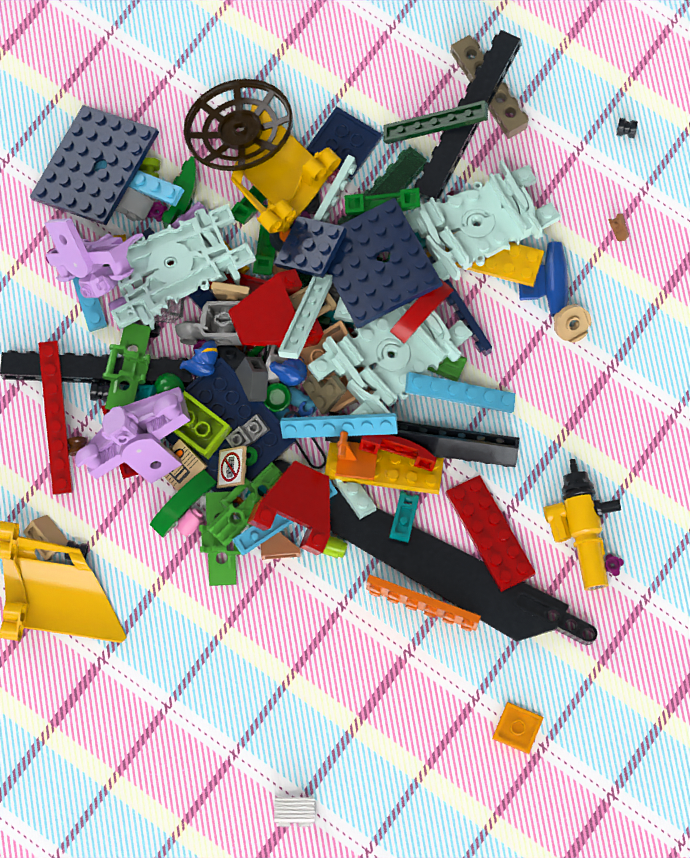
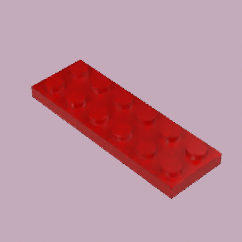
(490, 533)

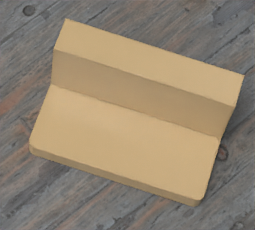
(45, 530)

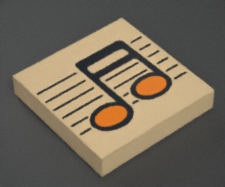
(190, 465)

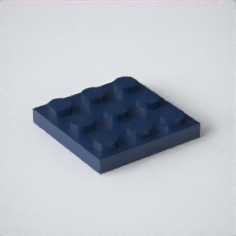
(346, 137)
(310, 246)

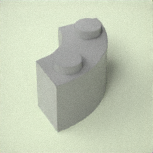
(134, 205)

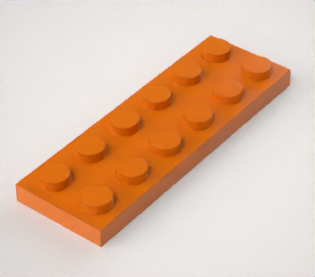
(415, 600)

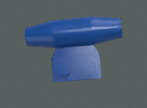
(550, 281)

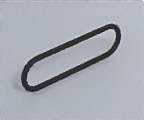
(314, 440)

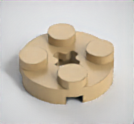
(565, 316)

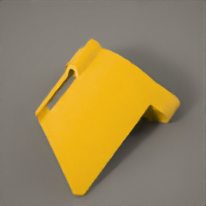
(286, 179)
(52, 594)

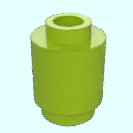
(335, 547)

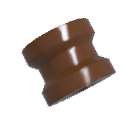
(76, 444)

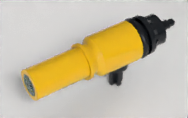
(585, 525)

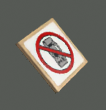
(232, 467)

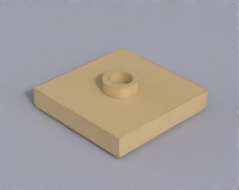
(229, 292)

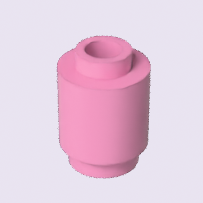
(190, 521)

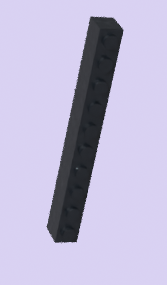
(455, 140)
(84, 368)
(454, 443)

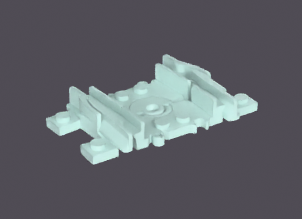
(499, 207)
(193, 265)
(388, 379)

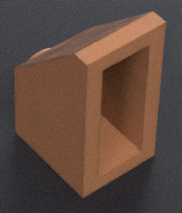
(279, 547)

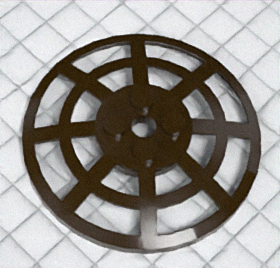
(238, 119)

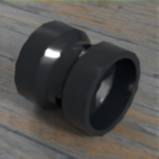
(627, 128)
(99, 391)
(83, 547)

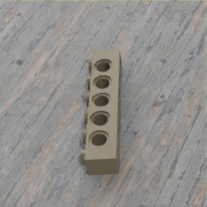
(510, 125)

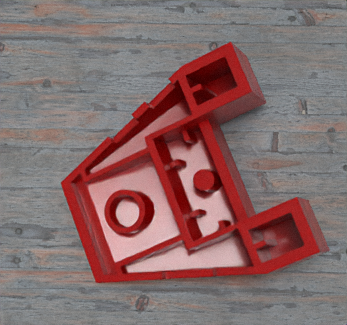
(268, 312)
(301, 497)

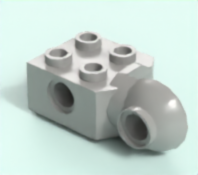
(214, 325)

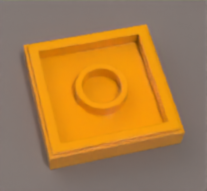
(517, 728)

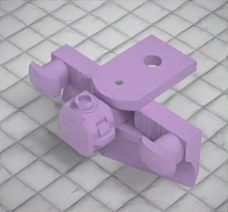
(85, 259)
(133, 437)

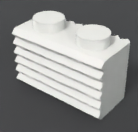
(294, 810)

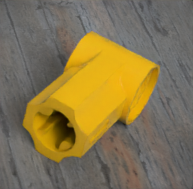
(556, 517)

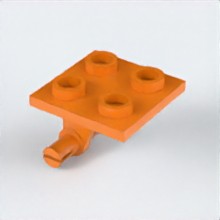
(354, 462)

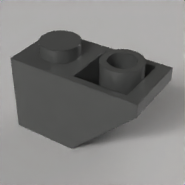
(253, 378)

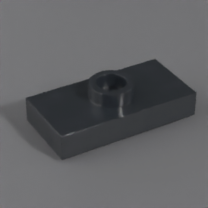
(231, 355)

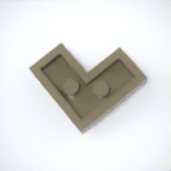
(324, 395)

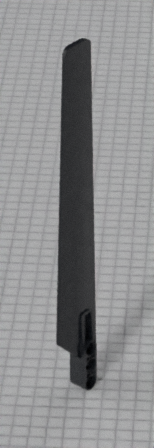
(454, 575)

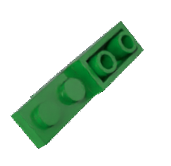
(187, 181)

